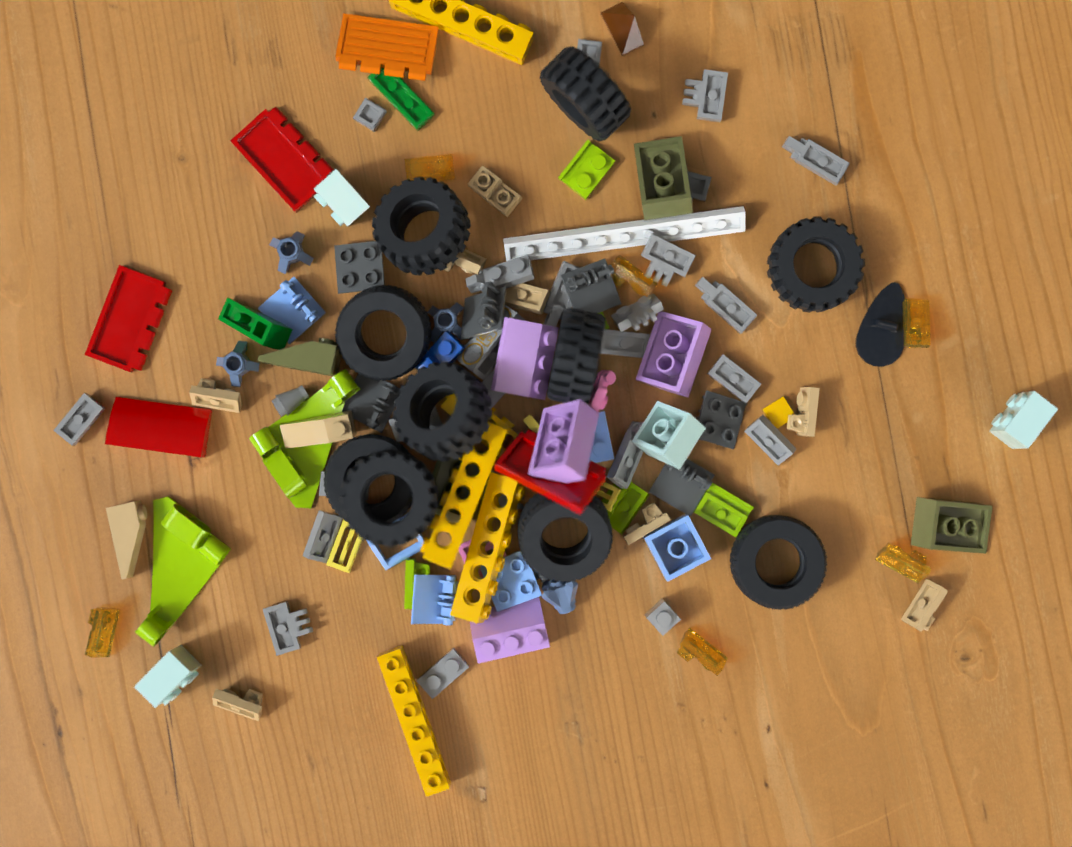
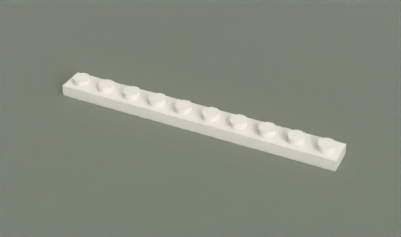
(625, 234)

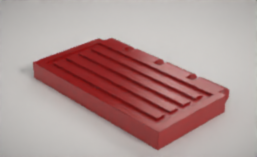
(280, 159)
(127, 318)
(573, 495)

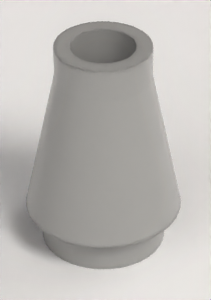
(288, 401)

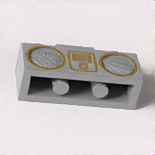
(482, 350)

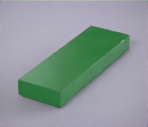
(402, 98)

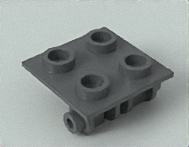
(358, 266)
(592, 287)
(483, 311)
(373, 402)
(721, 419)
(682, 486)

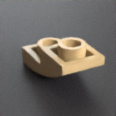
(494, 191)

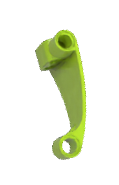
(300, 468)
(182, 564)

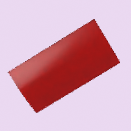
(159, 427)

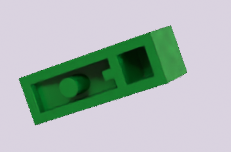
(255, 324)

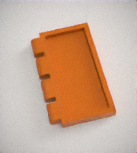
(387, 45)

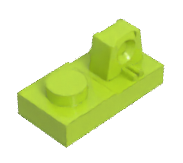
(411, 568)

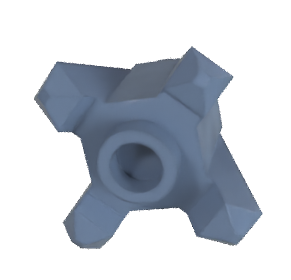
(290, 251)
(445, 321)
(237, 363)
(560, 595)

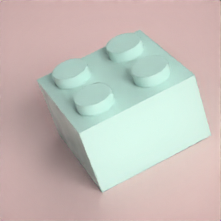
(340, 198)
(1022, 419)
(668, 434)
(167, 676)

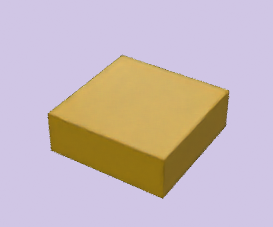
(778, 412)

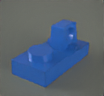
(446, 349)

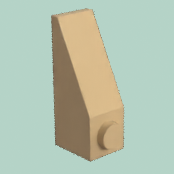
(319, 430)
(127, 531)

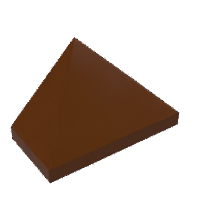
(623, 28)

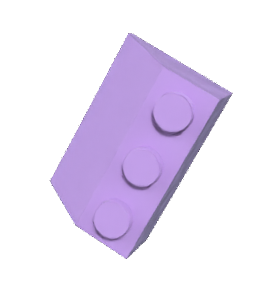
(673, 353)
(524, 358)
(564, 442)
(510, 632)

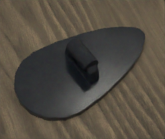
(881, 330)

